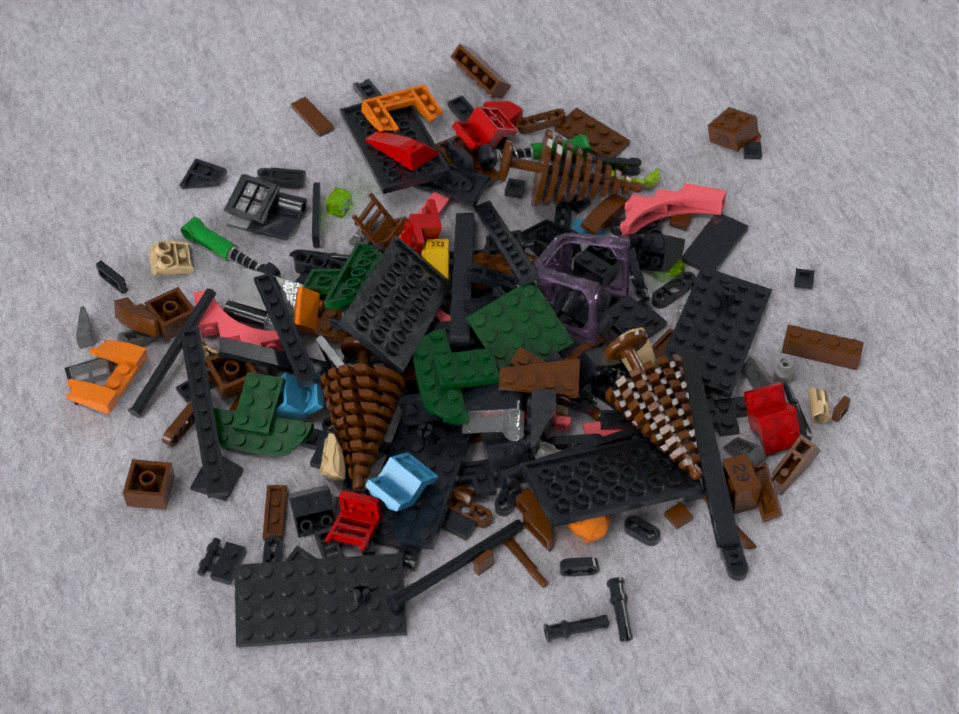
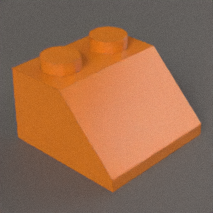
(306, 310)

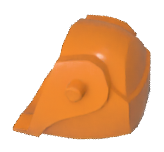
(591, 529)

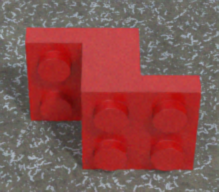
(484, 127)
(422, 227)
(772, 417)

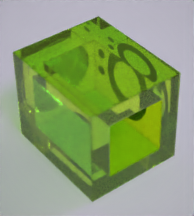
(339, 202)

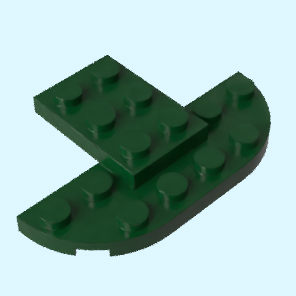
(344, 283)
(444, 373)
(254, 423)

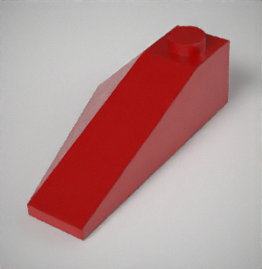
(402, 149)

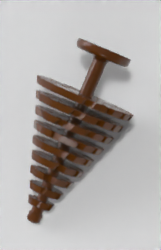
(556, 171)
(656, 400)
(361, 407)

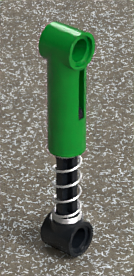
(490, 156)
(196, 231)

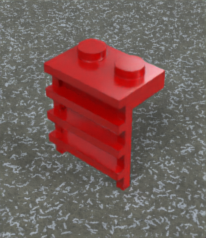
(360, 511)

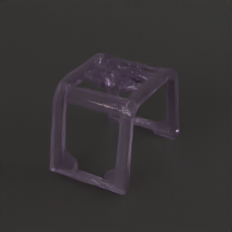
(547, 266)

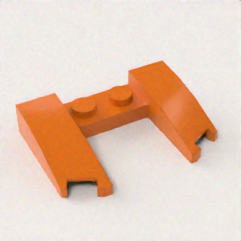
(377, 108)
(104, 398)

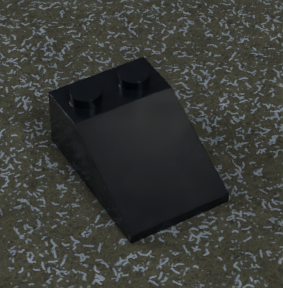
(544, 233)

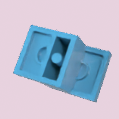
(297, 402)
(401, 481)

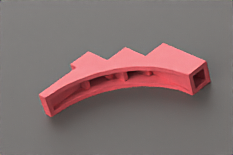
(665, 203)
(217, 322)

